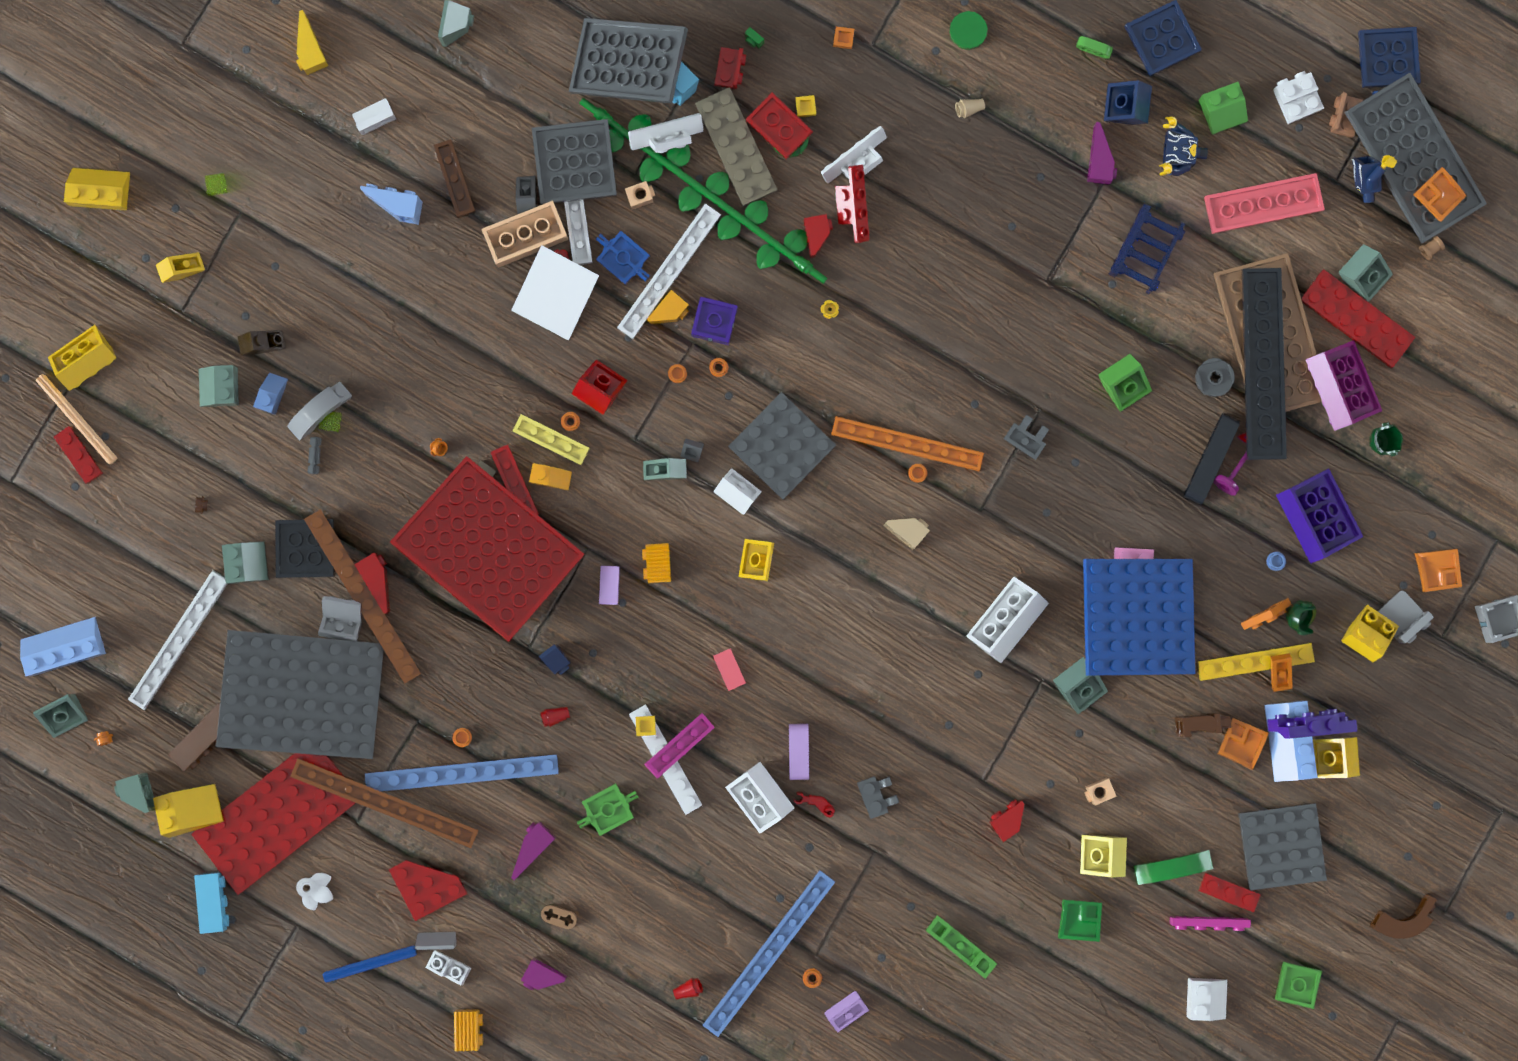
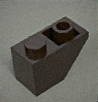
(261, 342)

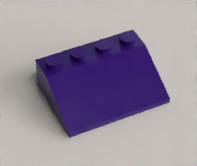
(1319, 516)

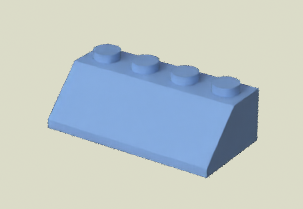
(61, 647)
(1290, 757)

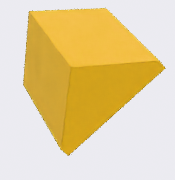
(756, 560)

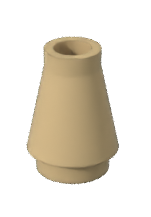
(968, 107)

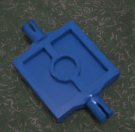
(622, 257)

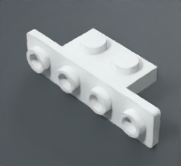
(667, 134)
(860, 154)

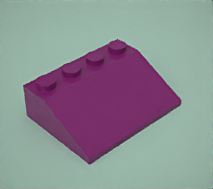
(1343, 385)

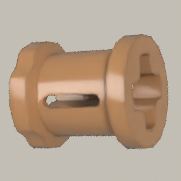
(1431, 247)

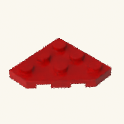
(425, 887)

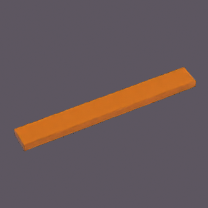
(907, 443)

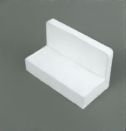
(373, 116)
(737, 491)

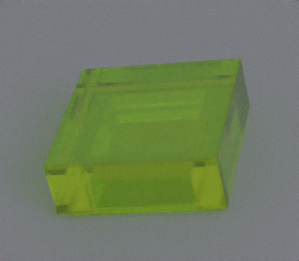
(216, 184)

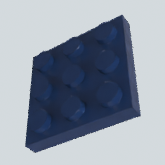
(1162, 38)
(1388, 55)

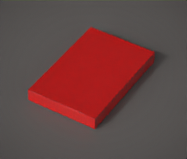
(779, 125)

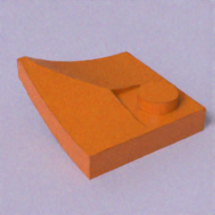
(1440, 194)
(1439, 569)
(1243, 743)

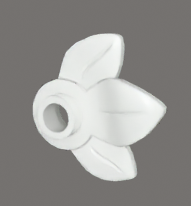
(318, 891)

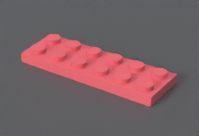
(1264, 203)

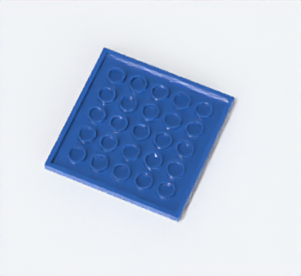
(1139, 616)

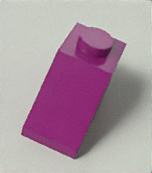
(541, 976)

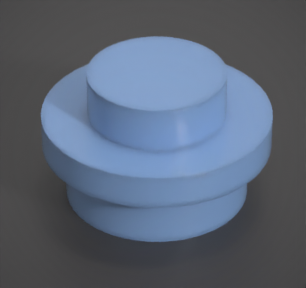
(1276, 561)

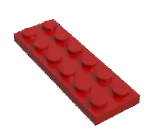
(1357, 318)

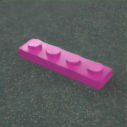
(679, 745)
(1218, 923)

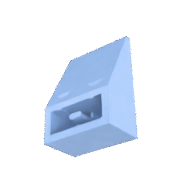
(403, 206)

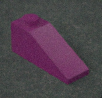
(1101, 160)
(533, 845)

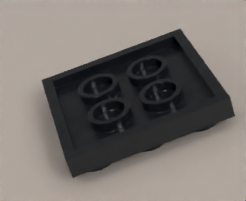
(299, 552)

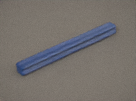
(370, 963)

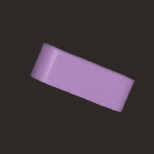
(798, 752)

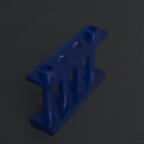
(1137, 234)

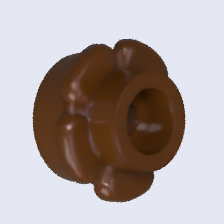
(200, 505)

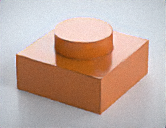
(843, 37)

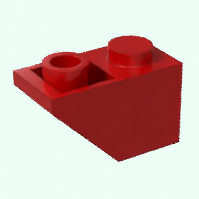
(1009, 821)

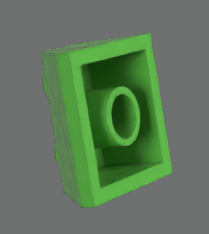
(1224, 108)
(1125, 382)

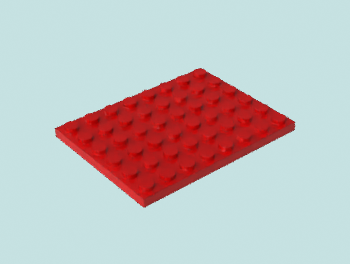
(487, 548)

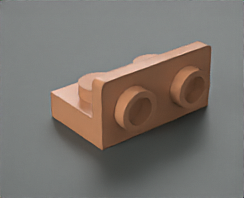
(1339, 121)

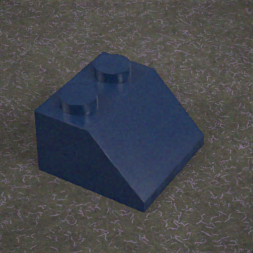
(1128, 102)

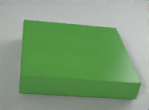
(1298, 985)

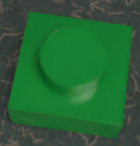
(753, 38)

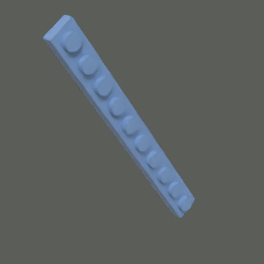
(463, 773)
(768, 953)

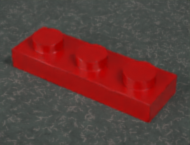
(78, 455)
(1229, 892)

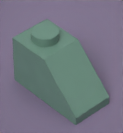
(664, 469)

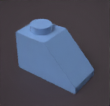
(270, 393)

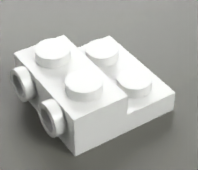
(1298, 97)

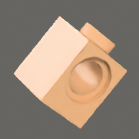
(634, 201)
(1109, 792)

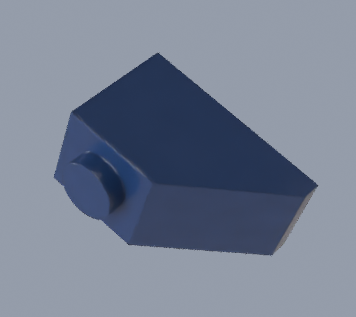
(555, 660)

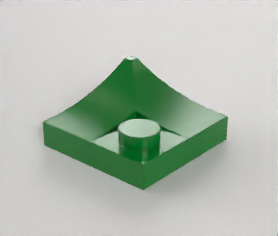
(1080, 920)

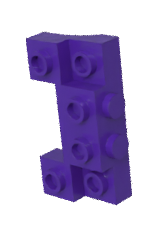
(1309, 725)

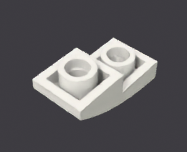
(448, 967)

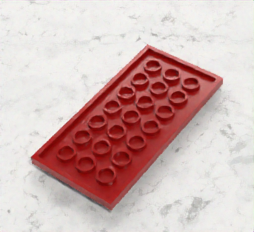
(270, 822)

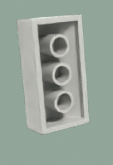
(1007, 619)

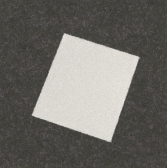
(555, 292)

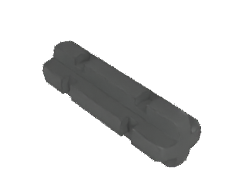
(314, 455)

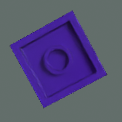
(714, 321)

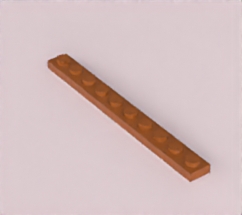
(360, 593)
(384, 803)

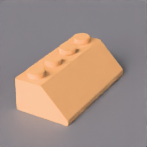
(524, 234)

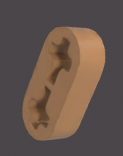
(560, 912)

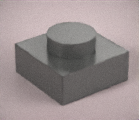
(692, 450)

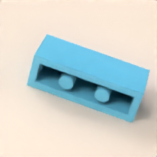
(211, 902)

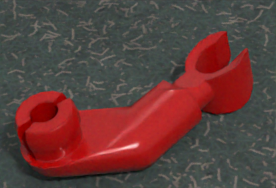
(819, 801)

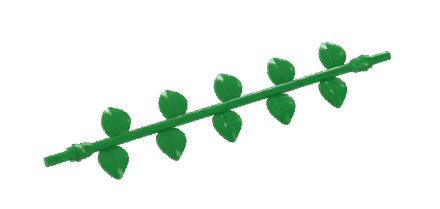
(716, 185)

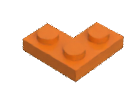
(1267, 615)

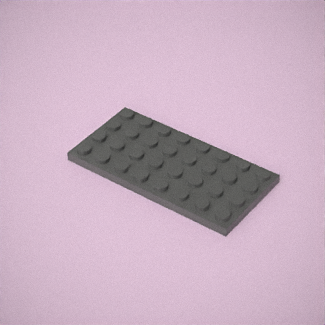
(1405, 127)

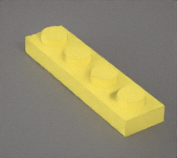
(551, 439)

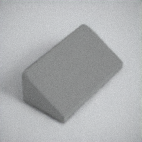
(435, 940)

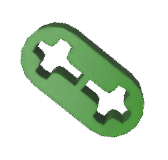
(1094, 47)

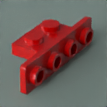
(852, 203)

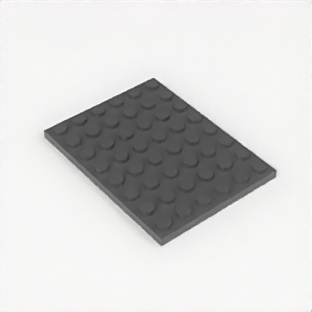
(299, 694)

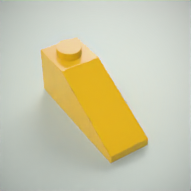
(308, 49)

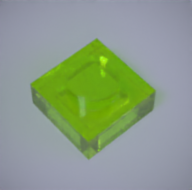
(331, 422)

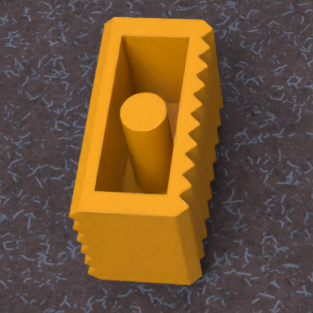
(658, 563)
(467, 1030)

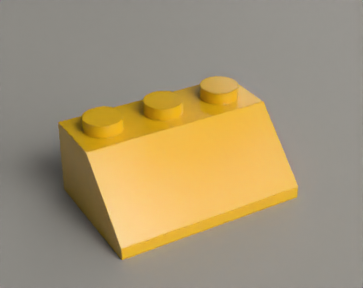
(97, 189)
(81, 358)

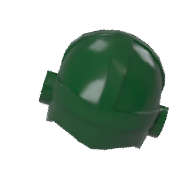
(1386, 440)
(1301, 616)

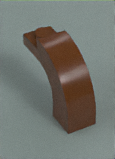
(1406, 927)

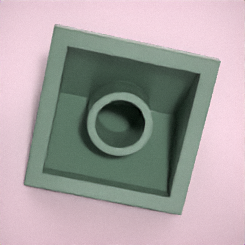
(61, 715)

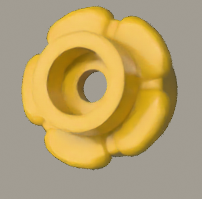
(829, 304)

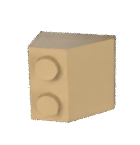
(908, 530)

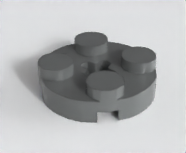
(1208, 386)

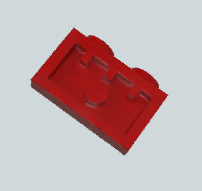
(729, 68)

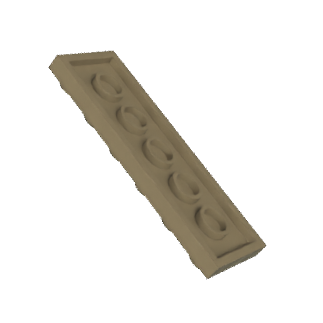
(736, 147)

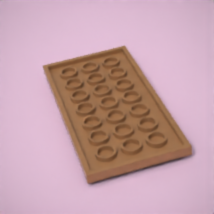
(1297, 338)

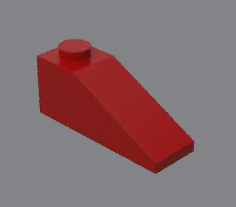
(375, 577)

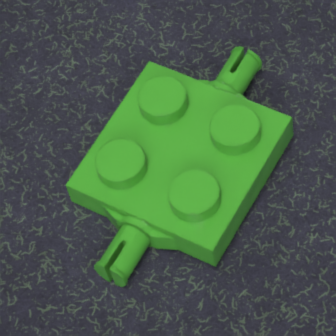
(607, 809)

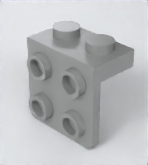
(1407, 616)
(340, 619)

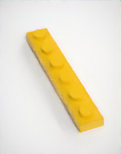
(1252, 661)

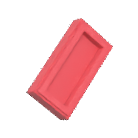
(729, 669)

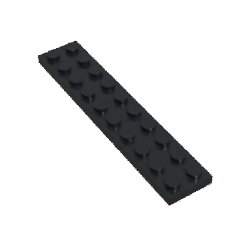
(1264, 364)

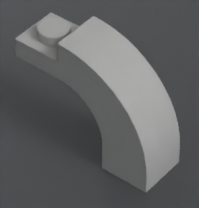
(317, 409)

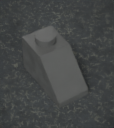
(526, 193)

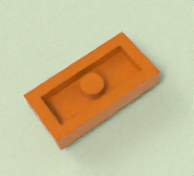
(1281, 672)

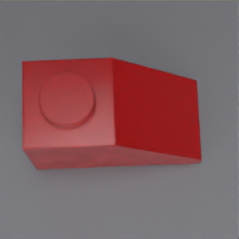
(817, 232)

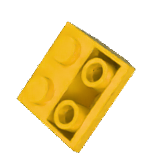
(1370, 634)

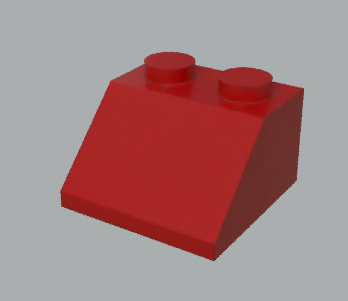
(599, 387)

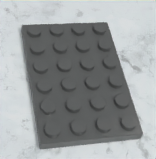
(628, 60)

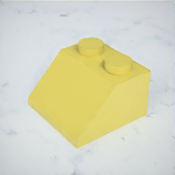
(1103, 856)

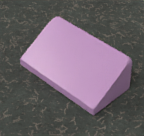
(609, 585)
(846, 1011)

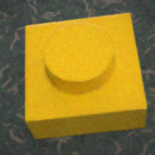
(805, 106)
(645, 726)

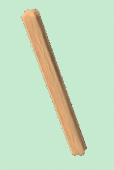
(76, 419)

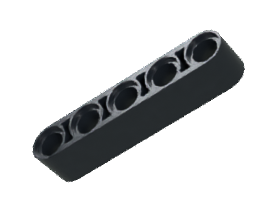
(1212, 458)

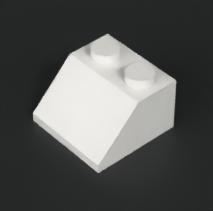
(1206, 999)

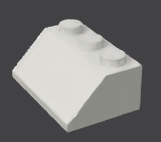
(760, 797)

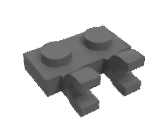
(1024, 440)
(873, 798)

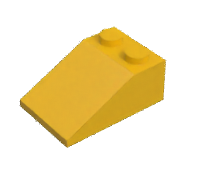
(187, 810)

